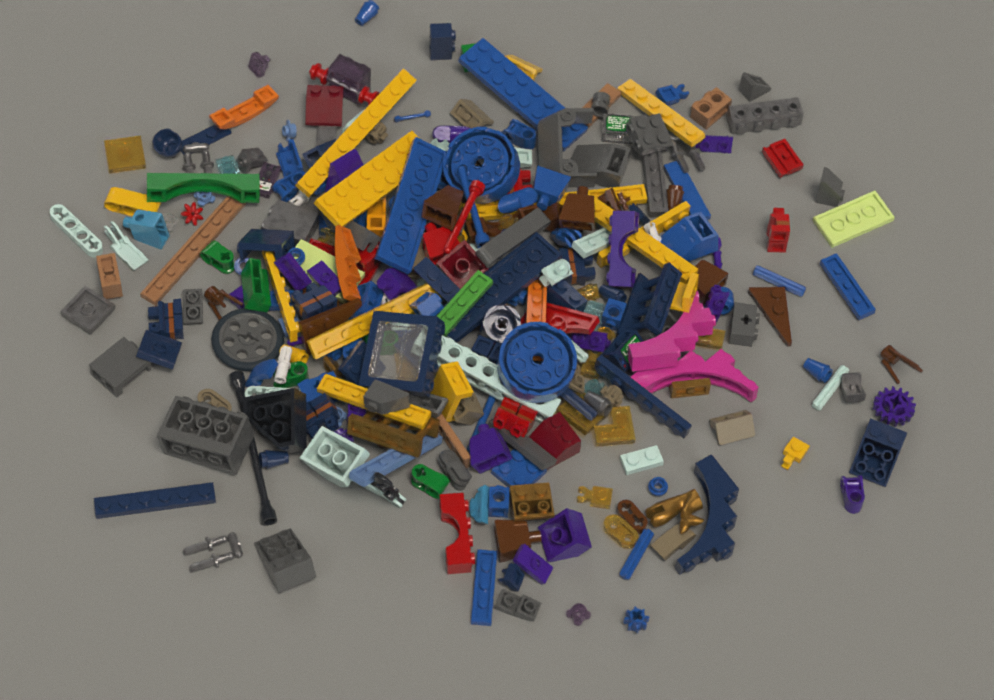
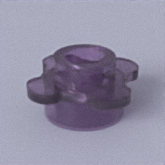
(578, 608)

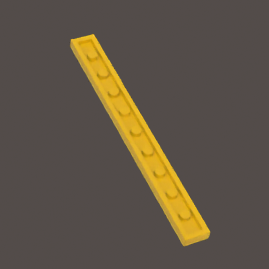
(356, 131)
(635, 192)

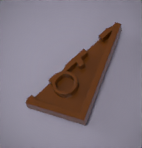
(773, 304)
(326, 320)

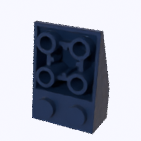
(878, 452)

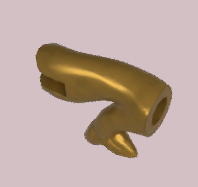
(669, 508)

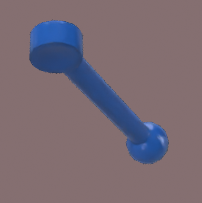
(427, 113)

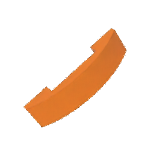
(245, 111)

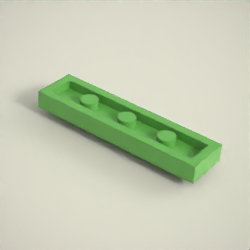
(464, 300)

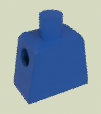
(549, 186)

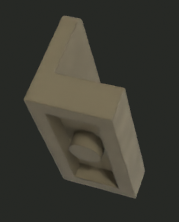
(470, 114)
(733, 427)

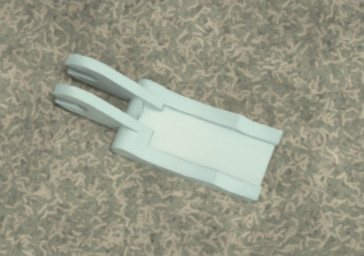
(124, 248)

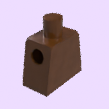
(578, 211)
(708, 277)
(511, 535)

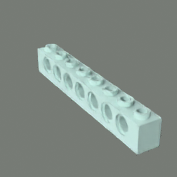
(488, 384)

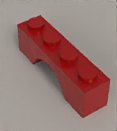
(453, 511)

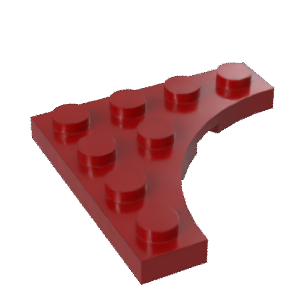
(568, 319)

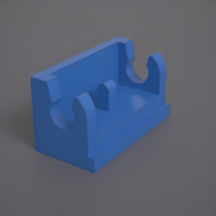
(289, 158)

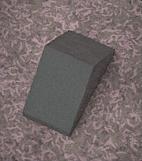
(753, 86)
(433, 403)

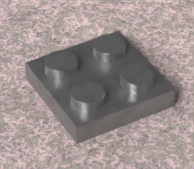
(88, 309)

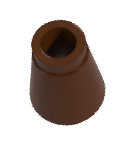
(674, 196)

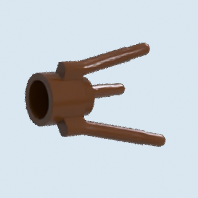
(216, 297)
(891, 355)

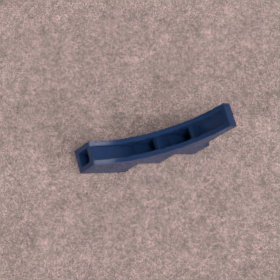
(719, 493)

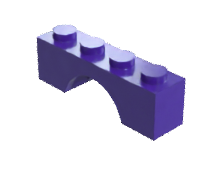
(623, 225)

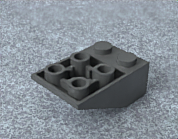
(605, 159)
(285, 559)

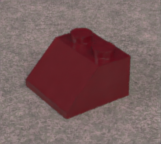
(324, 105)
(461, 264)
(557, 438)

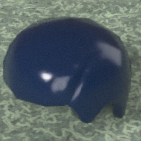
(167, 143)

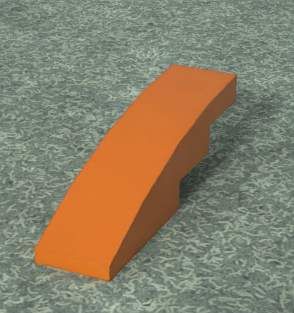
(346, 260)

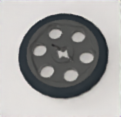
(242, 317)

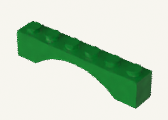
(165, 186)

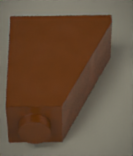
(444, 207)

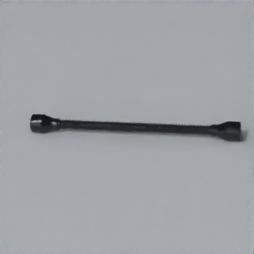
(267, 512)

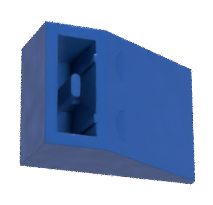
(691, 237)

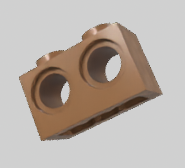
(710, 108)
(109, 276)

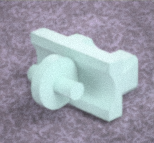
(555, 272)

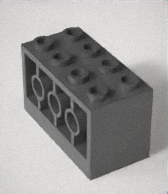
(205, 434)

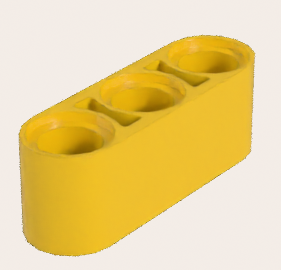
(128, 201)

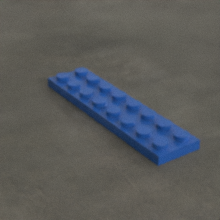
(516, 88)
(405, 221)

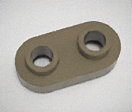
(216, 399)

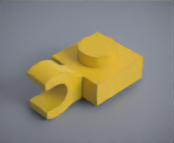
(793, 452)

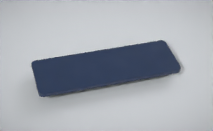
(207, 136)
(436, 279)

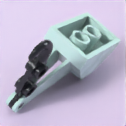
(337, 456)

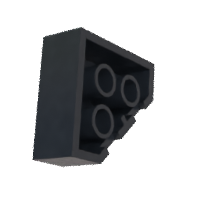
(280, 417)

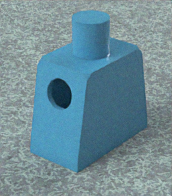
(148, 228)

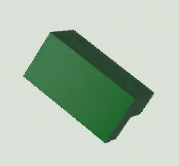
(255, 286)

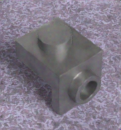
(250, 158)
(852, 388)

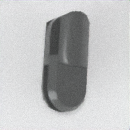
(454, 469)

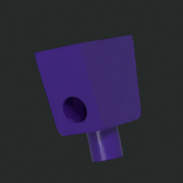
(395, 283)
(488, 449)

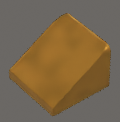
(331, 365)

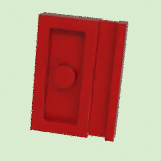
(782, 158)

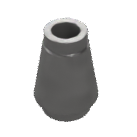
(599, 403)

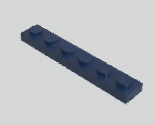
(642, 396)
(154, 500)

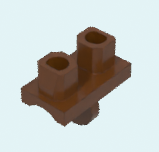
(610, 197)

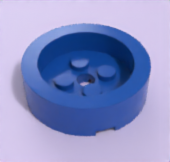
(500, 163)
(525, 377)

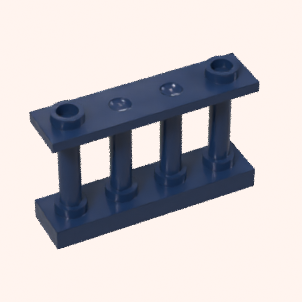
(660, 301)

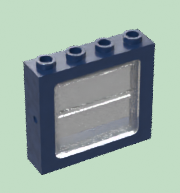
(403, 351)

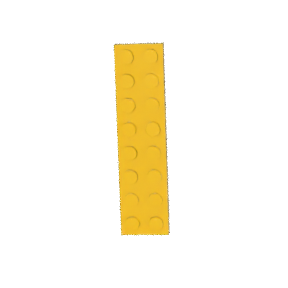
(366, 185)

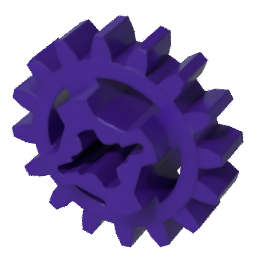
(903, 410)

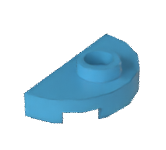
(480, 504)

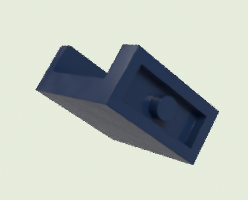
(266, 240)

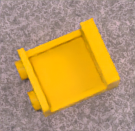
(451, 384)

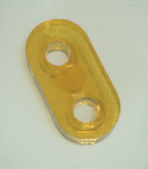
(622, 531)

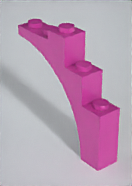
(666, 348)
(692, 366)

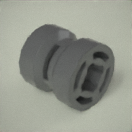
(600, 103)

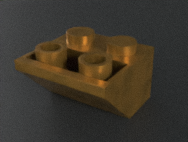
(531, 501)

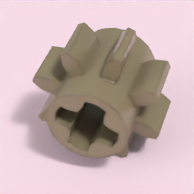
(377, 134)
(613, 393)

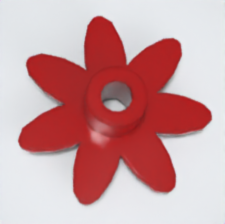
(195, 213)

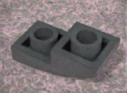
(192, 306)
(517, 606)

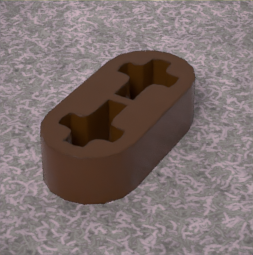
(633, 515)

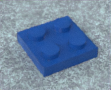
(517, 471)

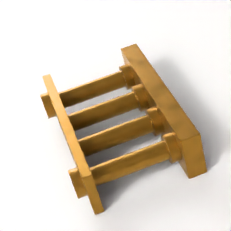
(389, 436)

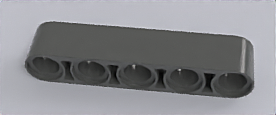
(512, 237)

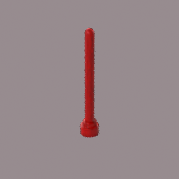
(475, 189)

